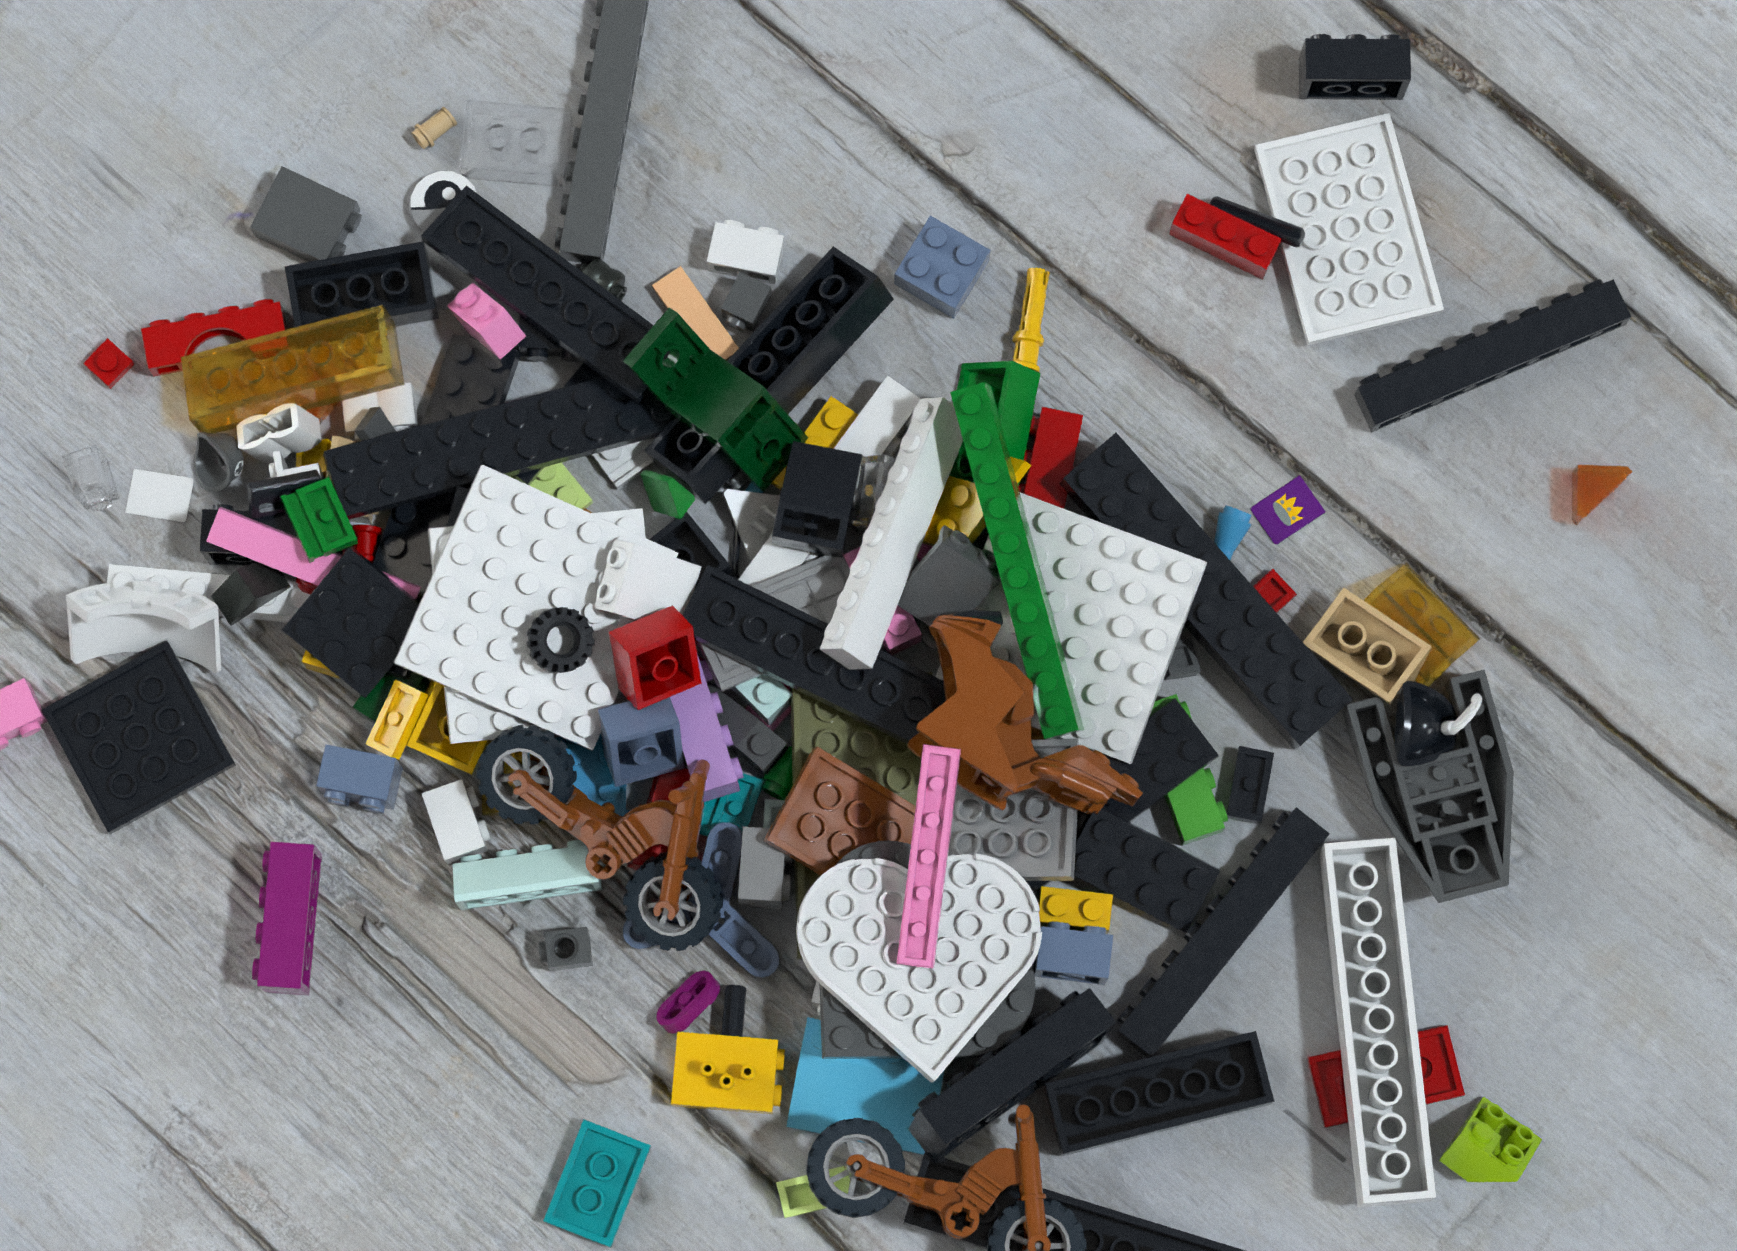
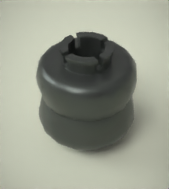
(605, 276)

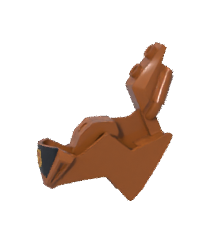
(990, 721)

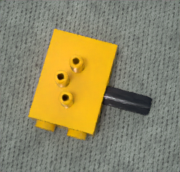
(727, 1068)

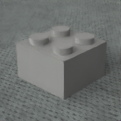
(762, 872)

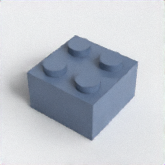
(942, 267)
(641, 741)
(359, 778)
(1074, 954)

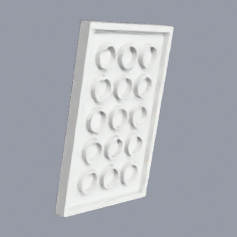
(1363, 237)

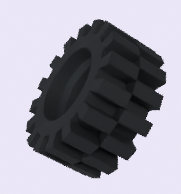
(576, 624)

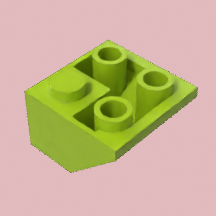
(1490, 1146)

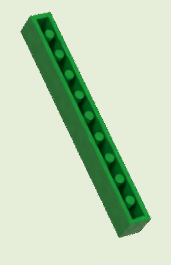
(1017, 560)

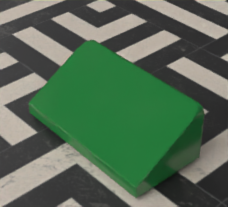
(666, 494)

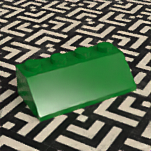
(1015, 397)

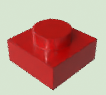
(109, 363)

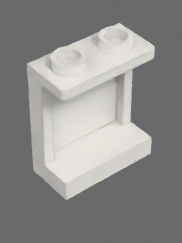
(644, 581)

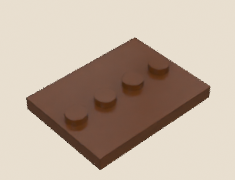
(836, 812)

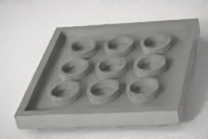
(1028, 835)

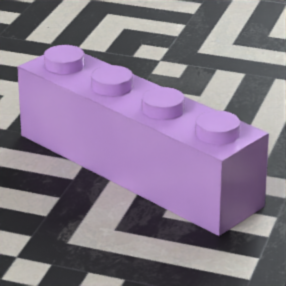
(705, 738)

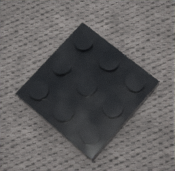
(354, 621)

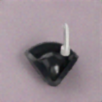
(1427, 723)

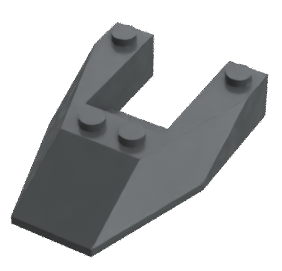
(1450, 811)

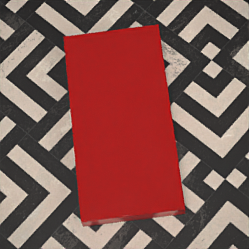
(1438, 1066)

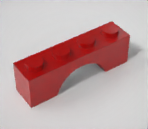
(169, 341)

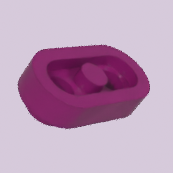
(688, 1002)

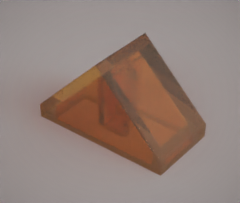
(1593, 485)

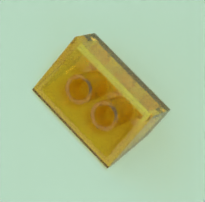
(1422, 612)

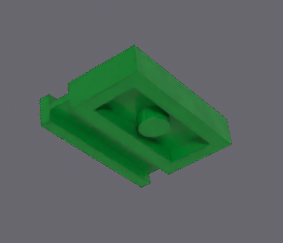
(319, 519)

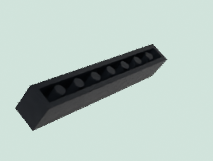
(1491, 355)
(1222, 933)

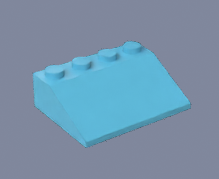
(856, 1088)

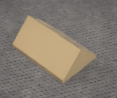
(1367, 646)

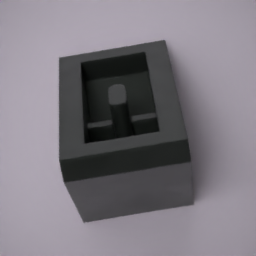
(248, 590)

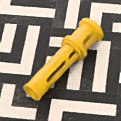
(1028, 337)

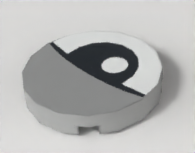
(434, 195)

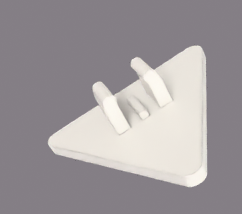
(753, 517)

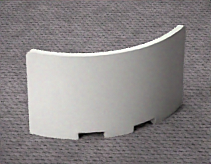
(140, 619)

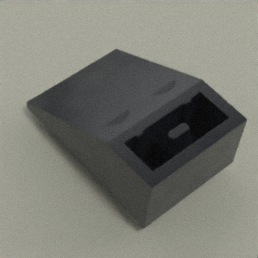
(816, 499)

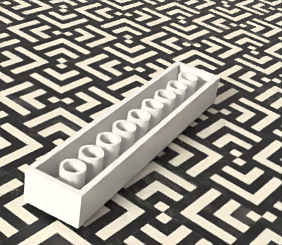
(1377, 1023)

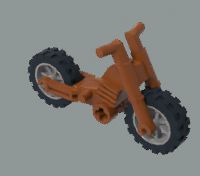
(548, 792)
(971, 1195)

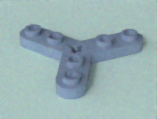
(736, 934)

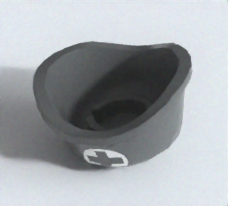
(217, 460)

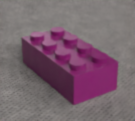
(288, 918)

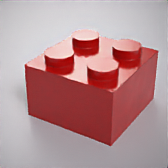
(655, 657)

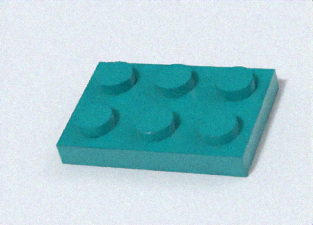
(597, 1183)

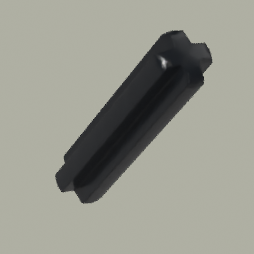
(1288, 232)

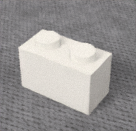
(745, 251)
(455, 821)

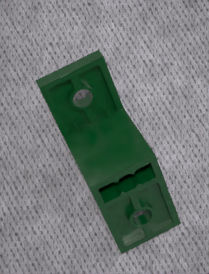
(715, 399)

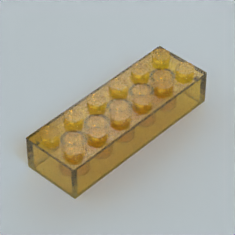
(296, 366)

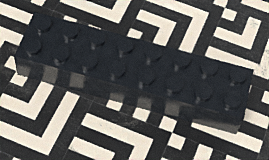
(785, 357)

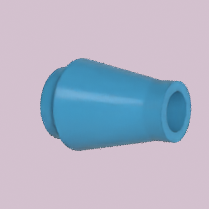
(1231, 529)

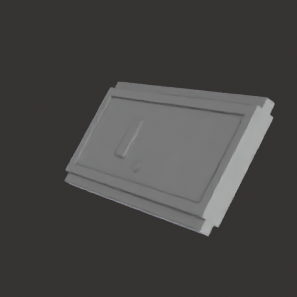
(808, 588)

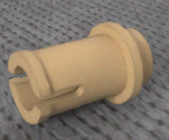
(433, 128)

